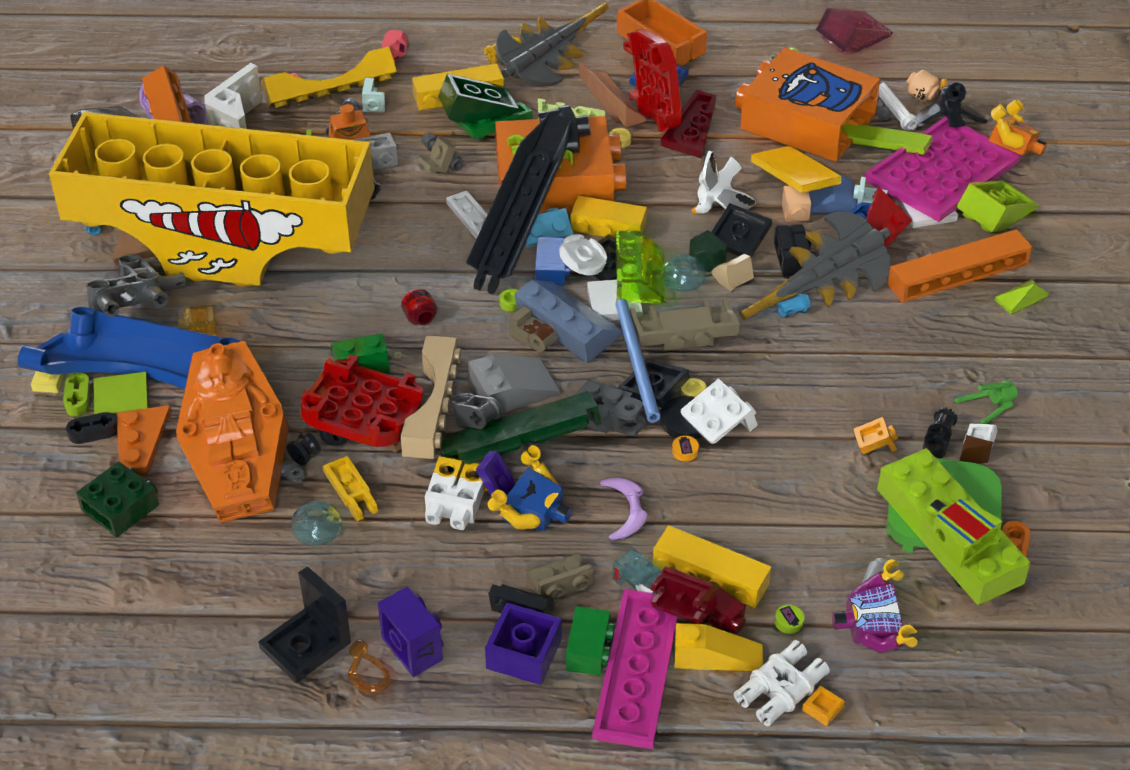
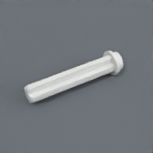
(907, 120)

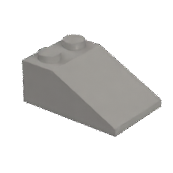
(511, 380)

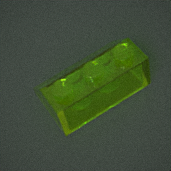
(639, 268)

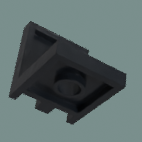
(320, 624)

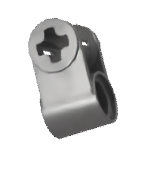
(475, 410)

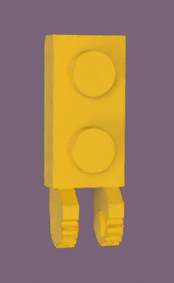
(350, 486)

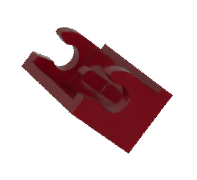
(683, 595)

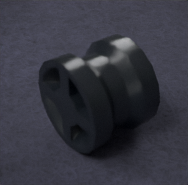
(303, 448)

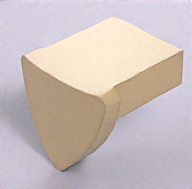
(734, 272)

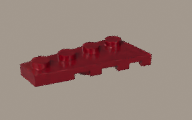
(694, 126)

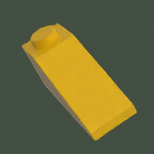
(714, 649)

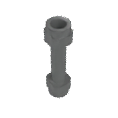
(429, 140)

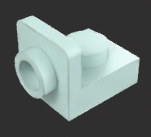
(372, 99)

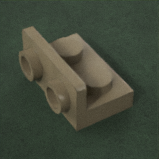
(561, 577)

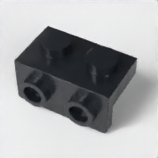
(506, 594)

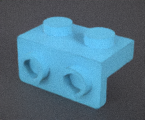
(550, 224)

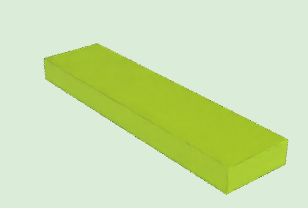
(888, 138)

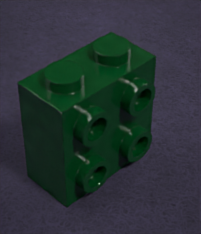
(118, 498)

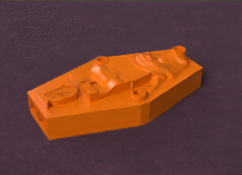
(232, 431)

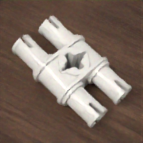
(781, 683)

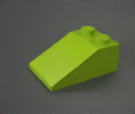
(995, 205)

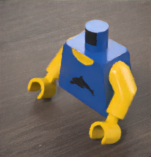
(533, 499)

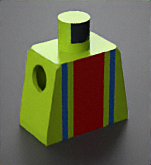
(963, 529)

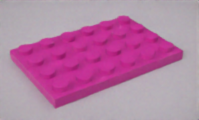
(940, 176)

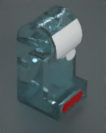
(635, 571)

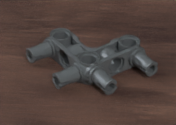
(142, 286)

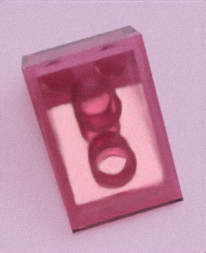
(851, 29)

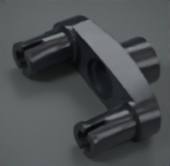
(579, 127)

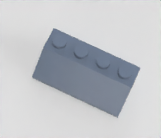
(576, 324)

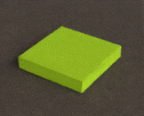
(121, 393)

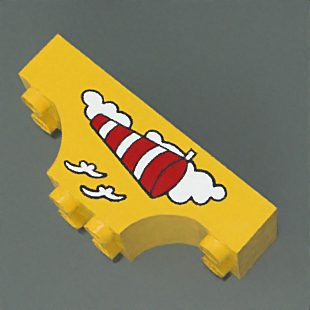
(211, 194)

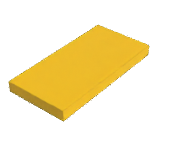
(796, 169)

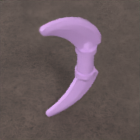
(637, 514)

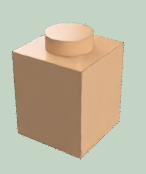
(795, 205)

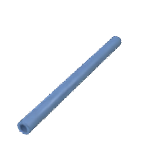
(637, 361)

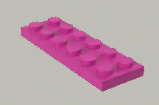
(635, 673)

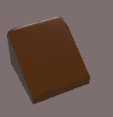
(976, 450)

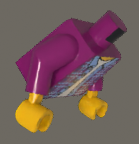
(875, 614)

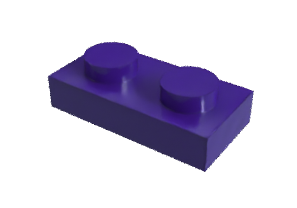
(495, 473)

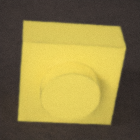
(46, 382)

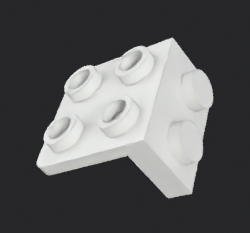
(718, 412)

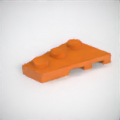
(139, 436)

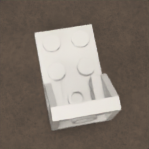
(234, 98)

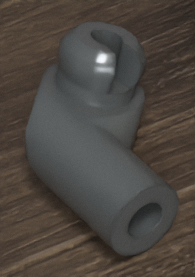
(293, 472)

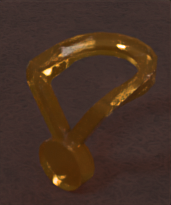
(357, 651)

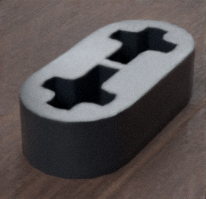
(92, 428)

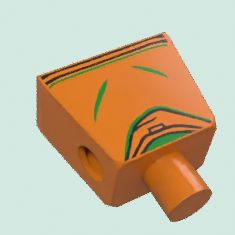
(348, 124)

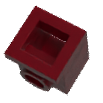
(727, 614)

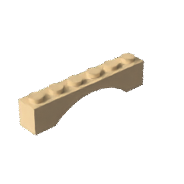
(422, 429)

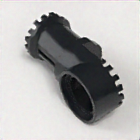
(942, 439)

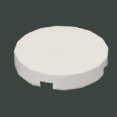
(583, 255)

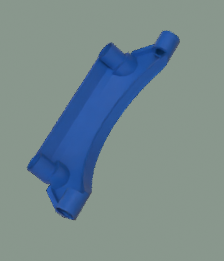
(119, 347)

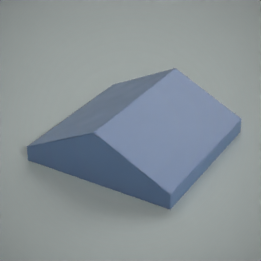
(834, 198)

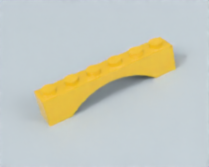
(285, 87)

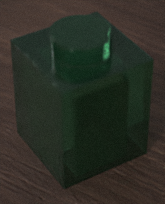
(708, 250)

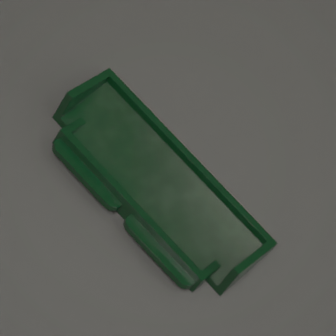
(521, 428)

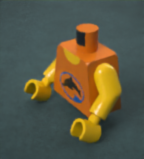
(1013, 132)

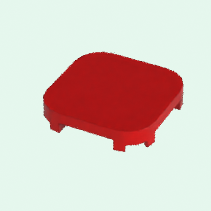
(655, 79)
(360, 402)

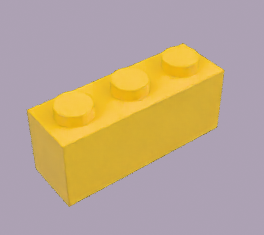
(606, 217)

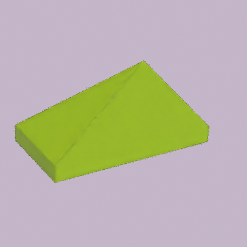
(1021, 296)

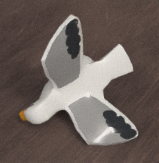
(717, 187)

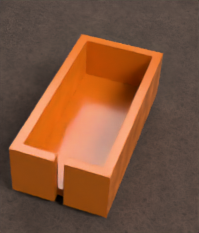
(682, 35)

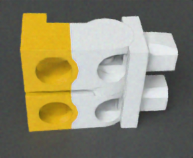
(453, 494)

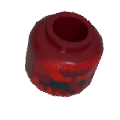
(419, 307)

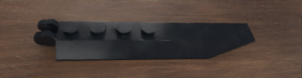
(519, 201)

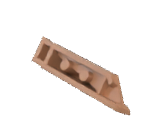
(610, 96)

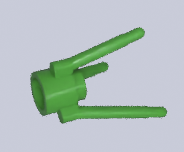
(999, 393)

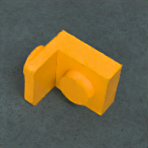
(876, 435)

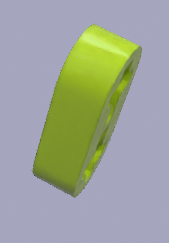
(72, 394)

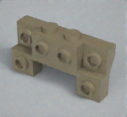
(686, 326)

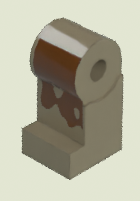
(531, 330)

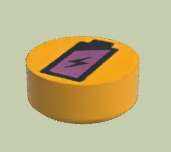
(685, 448)

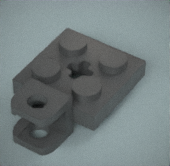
(614, 408)

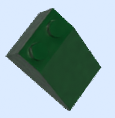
(474, 100)

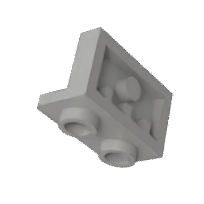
(382, 150)

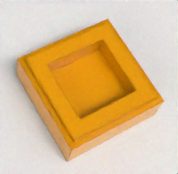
(823, 705)

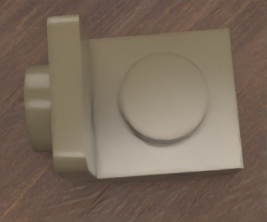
(440, 156)

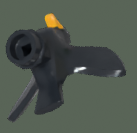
(950, 105)

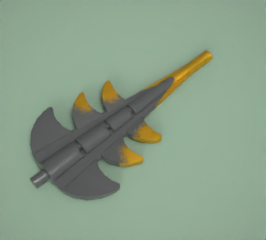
(530, 57)
(857, 248)

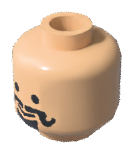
(923, 85)

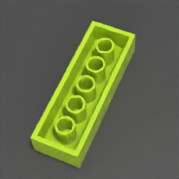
(911, 488)

